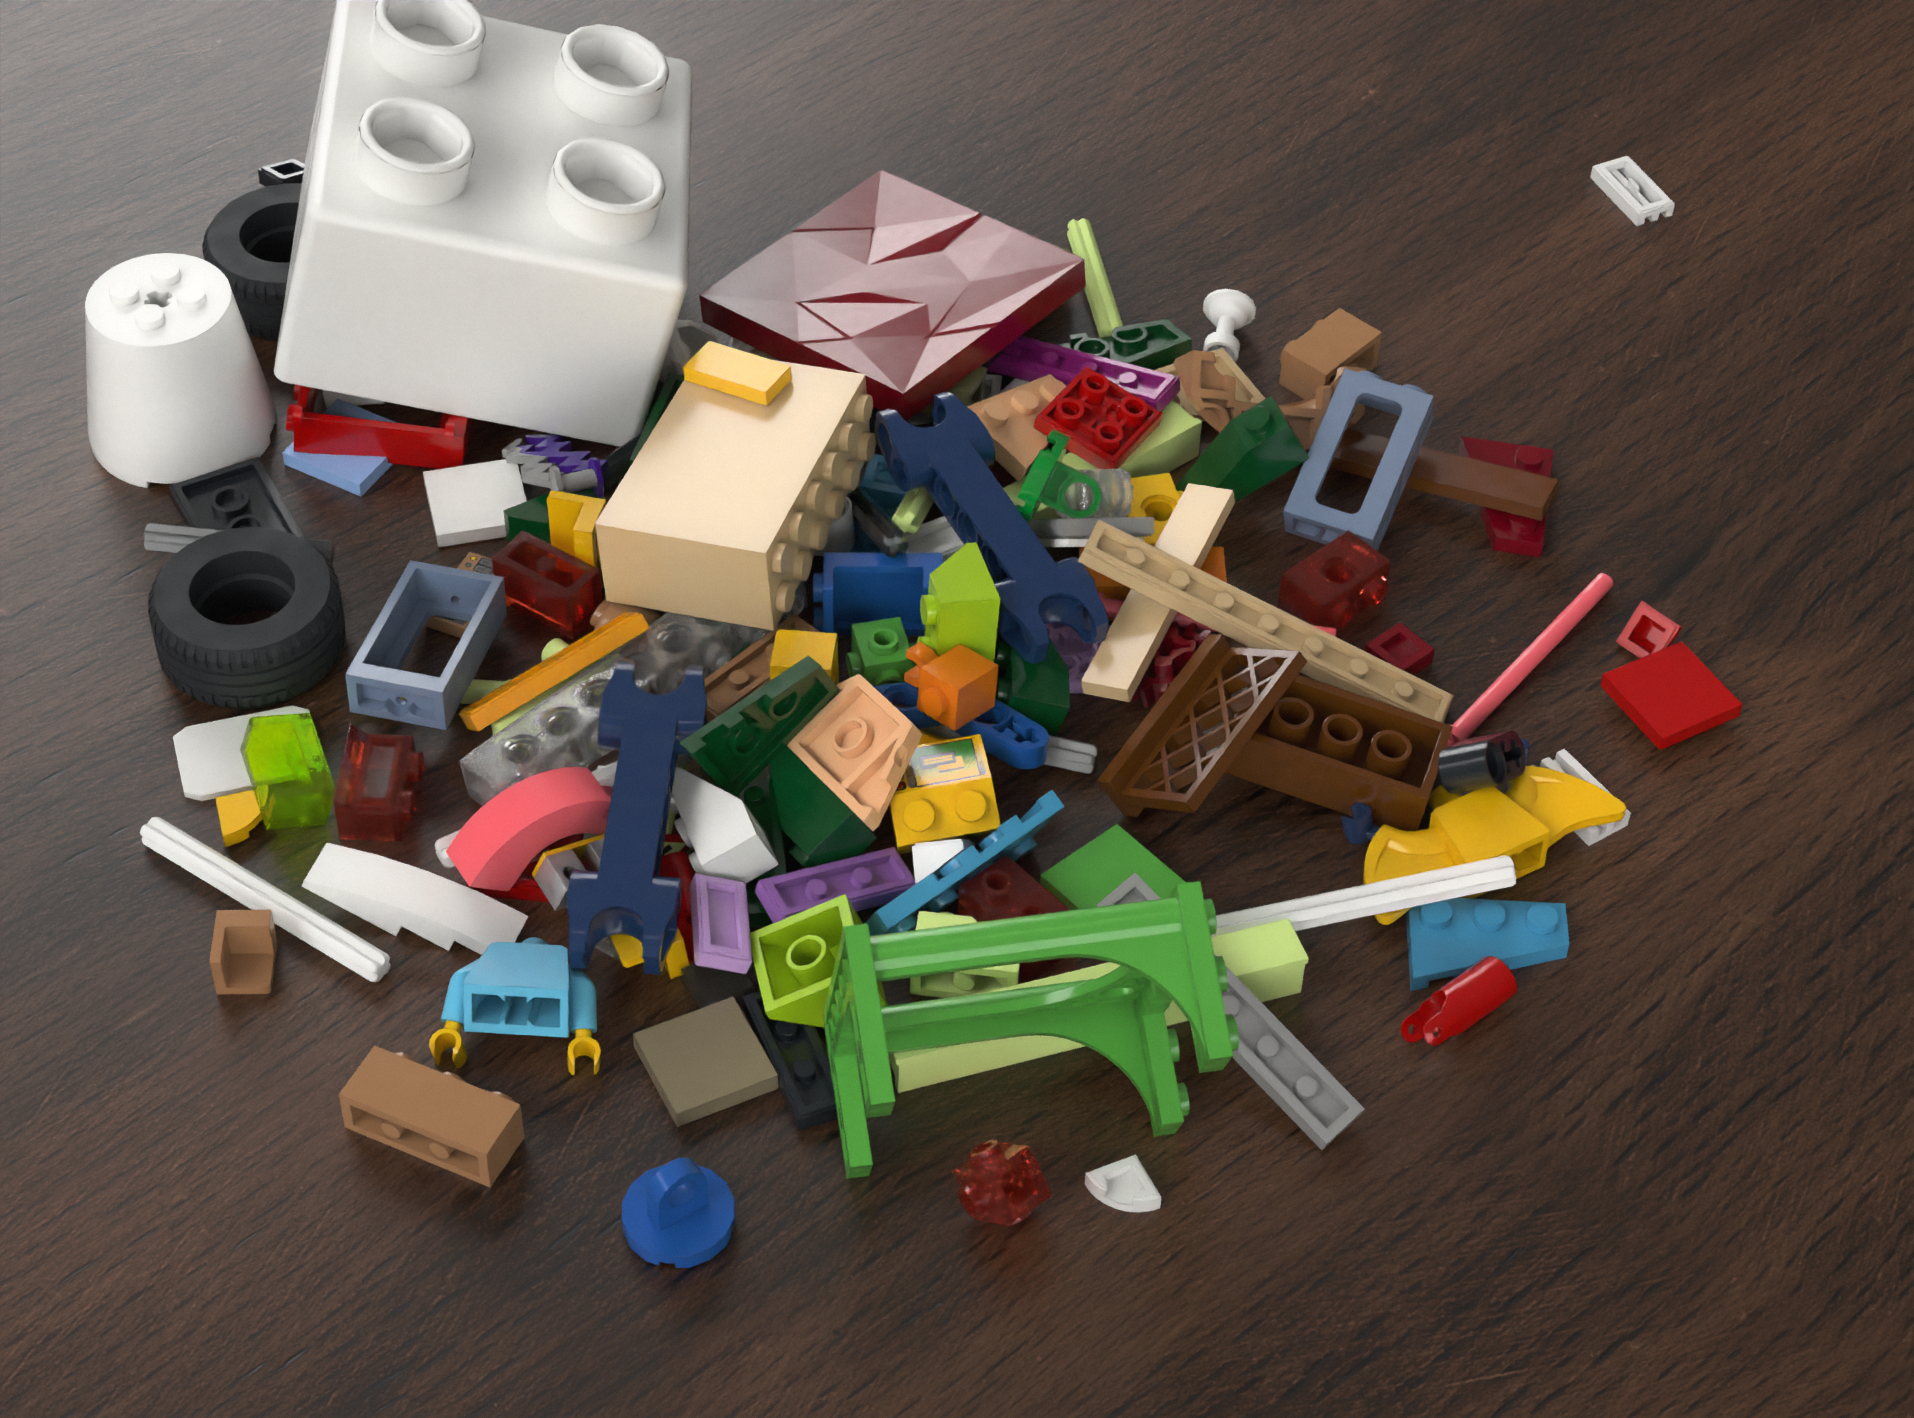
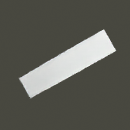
(411, 898)

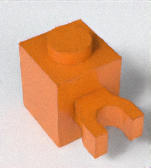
(952, 686)

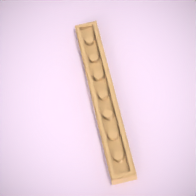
(1256, 622)

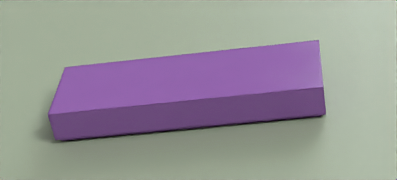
(865, 879)

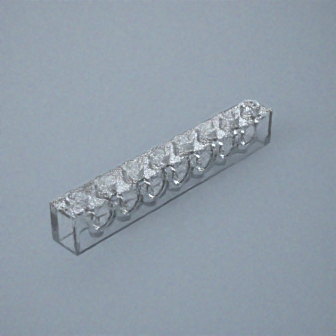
(565, 724)

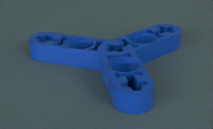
(1012, 739)

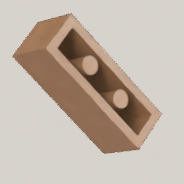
(432, 1115)

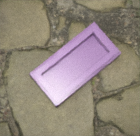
(720, 923)

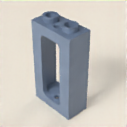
(1323, 524)
(424, 592)

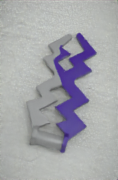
(550, 451)

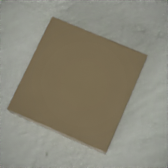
(705, 1061)

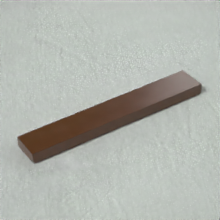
(1453, 476)

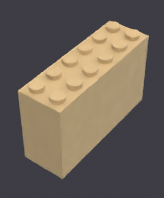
(735, 498)

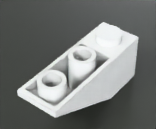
(720, 829)

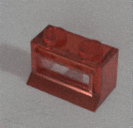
(376, 786)

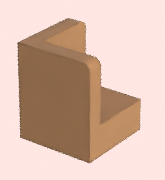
(243, 952)

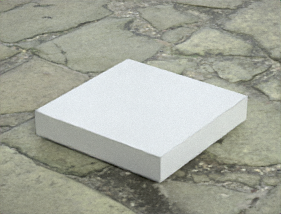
(471, 499)

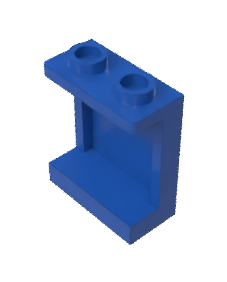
(872, 588)

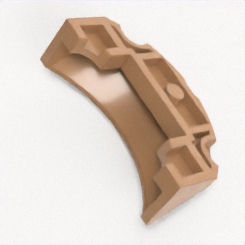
(1215, 397)

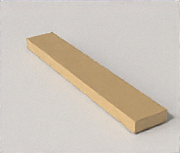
(1143, 621)

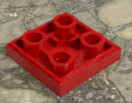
(1100, 419)
(1671, 695)

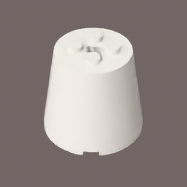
(171, 372)

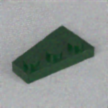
(1138, 344)
(760, 726)

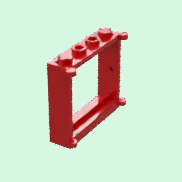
(365, 437)

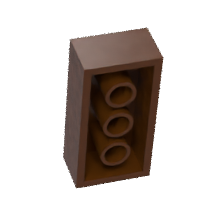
(1345, 752)

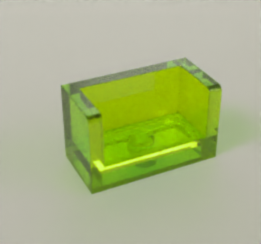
(288, 771)

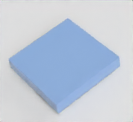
(347, 472)

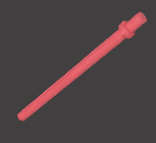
(1530, 658)

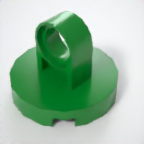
(1051, 478)

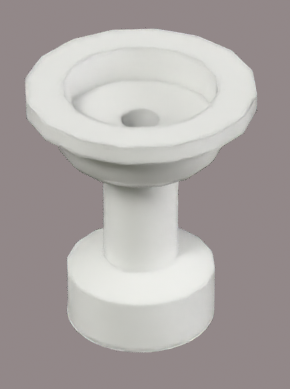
(1228, 312)

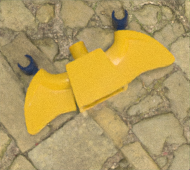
(1482, 826)

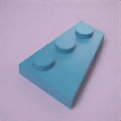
(1459, 932)

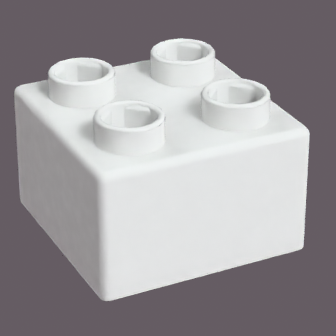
(491, 219)

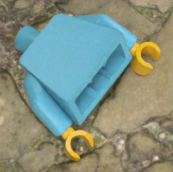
(520, 992)

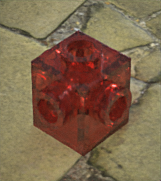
(1001, 1183)

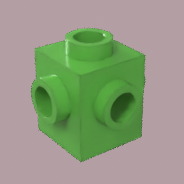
(879, 651)

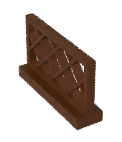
(1193, 703)

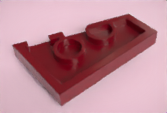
(1506, 530)

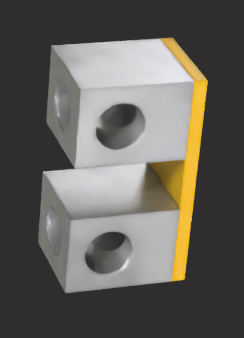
(556, 865)

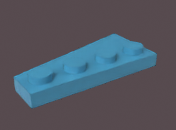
(938, 892)

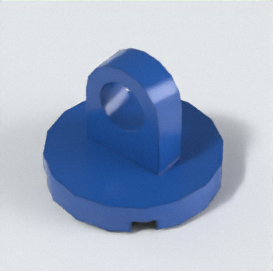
(678, 1214)

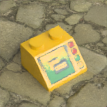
(945, 795)

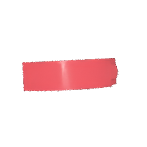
(524, 821)

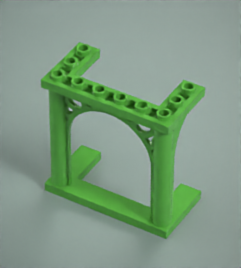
(1121, 1015)

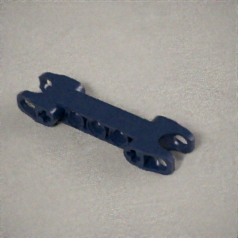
(954, 470)
(627, 890)

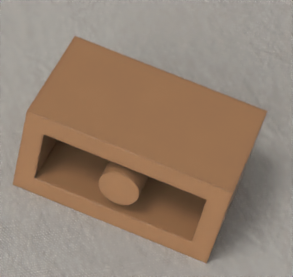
(1324, 349)

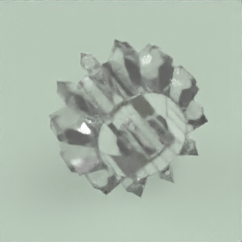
(1116, 493)

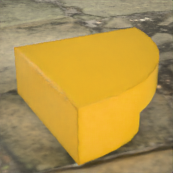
(237, 816)

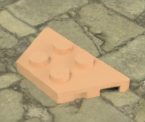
(859, 748)

